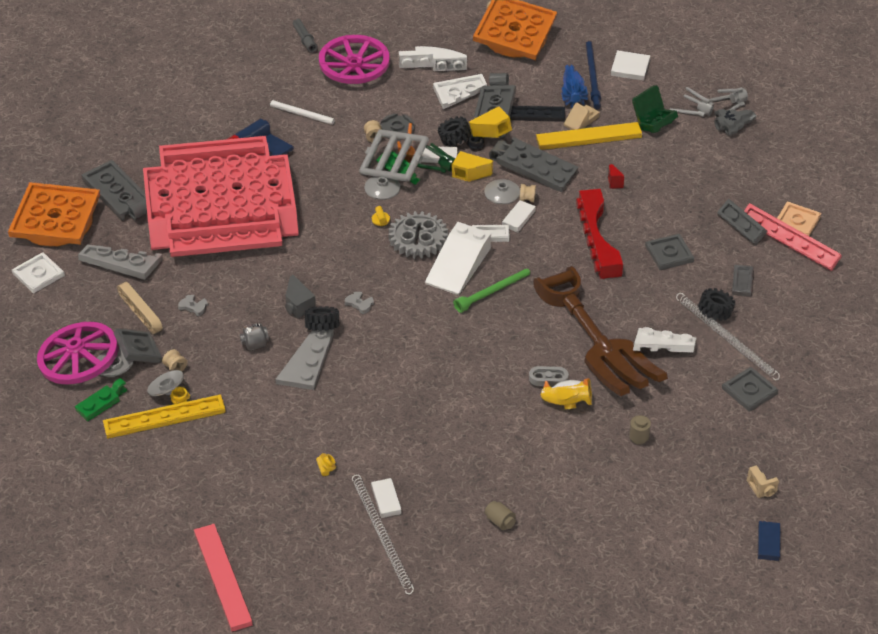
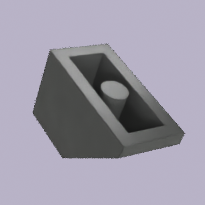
(298, 298)

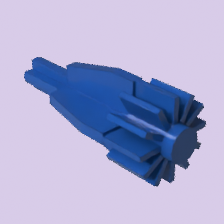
(573, 88)

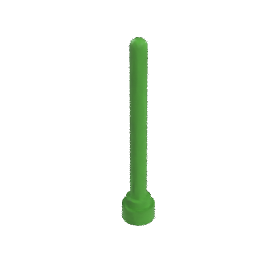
(463, 303)

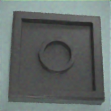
(669, 251)
(137, 345)
(750, 389)

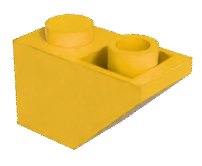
(491, 124)
(471, 167)

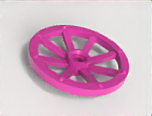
(354, 61)
(76, 349)

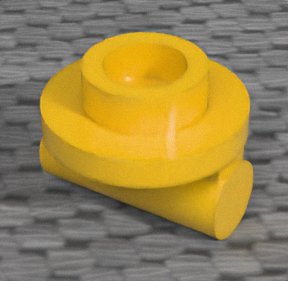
(380, 218)
(326, 463)

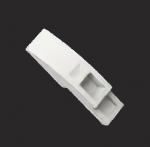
(438, 58)

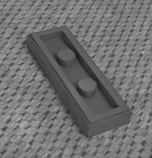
(742, 221)

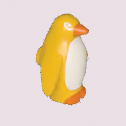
(568, 393)

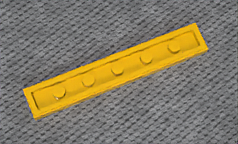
(589, 136)
(164, 416)

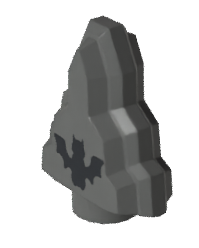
(731, 120)

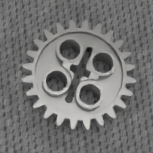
(405, 232)

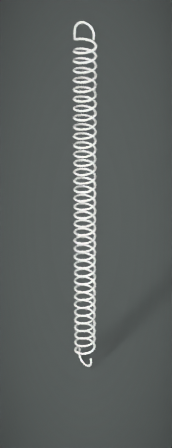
(731, 337)
(376, 528)

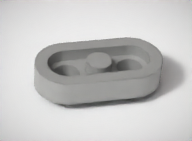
(553, 375)

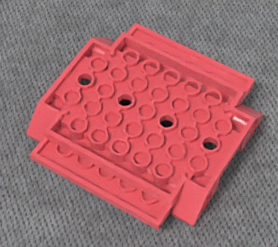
(220, 216)

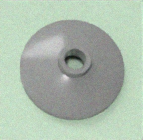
(382, 188)
(502, 191)
(119, 365)
(165, 383)

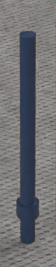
(595, 94)

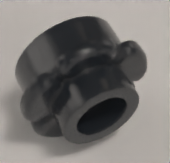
(475, 142)

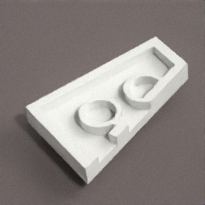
(458, 89)

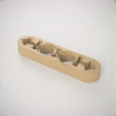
(139, 307)

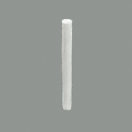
(315, 116)

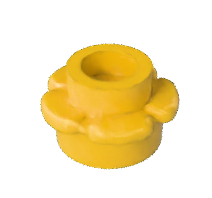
(179, 395)

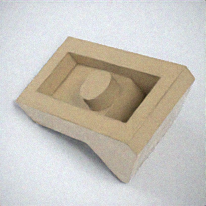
(581, 117)

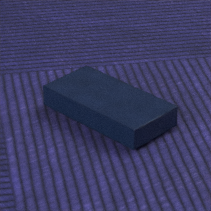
(769, 540)

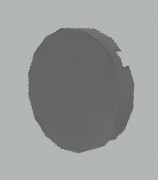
(391, 123)

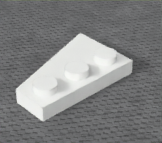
(666, 339)

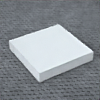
(630, 65)
(38, 272)

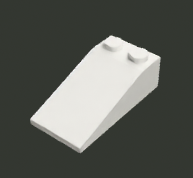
(459, 258)

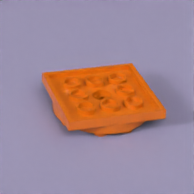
(503, 17)
(44, 202)

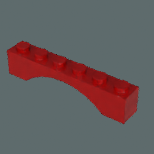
(607, 258)

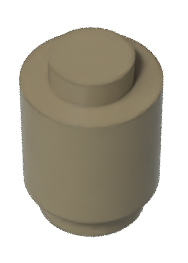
(639, 429)
(500, 515)

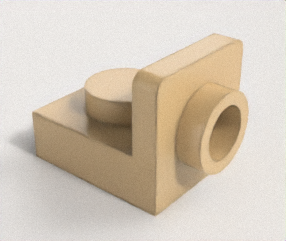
(759, 483)

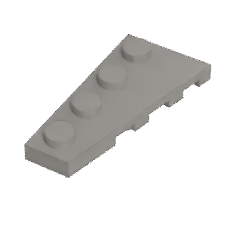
(132, 264)
(307, 362)

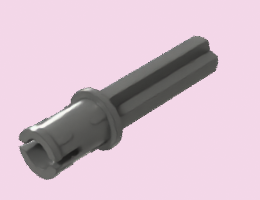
(306, 38)

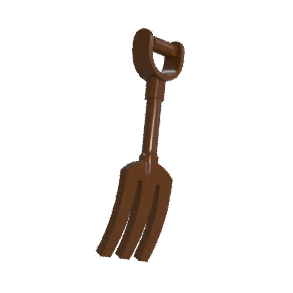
(604, 348)

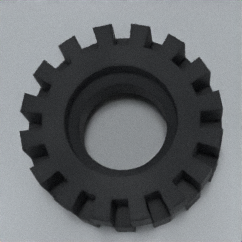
(454, 131)
(716, 304)
(321, 318)

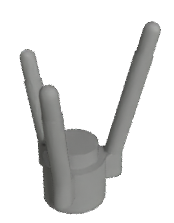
(737, 96)
(704, 105)

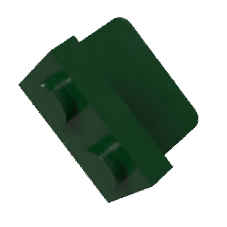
(651, 110)

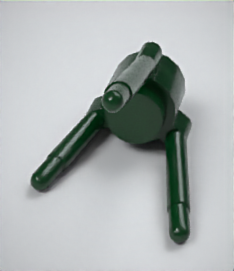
(445, 160)

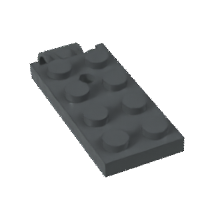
(496, 95)
(536, 165)
(114, 188)

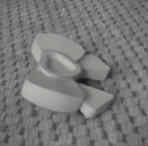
(357, 303)
(189, 305)

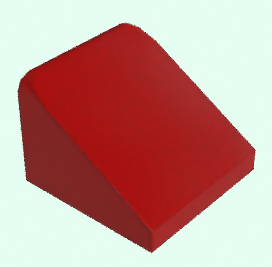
(615, 178)

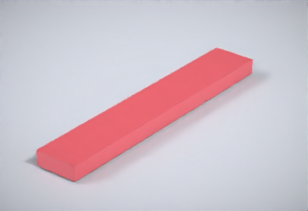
(795, 239)
(223, 578)

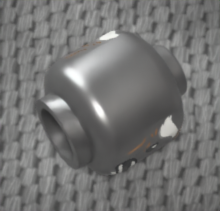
(254, 336)

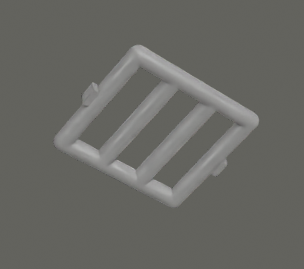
(393, 174)

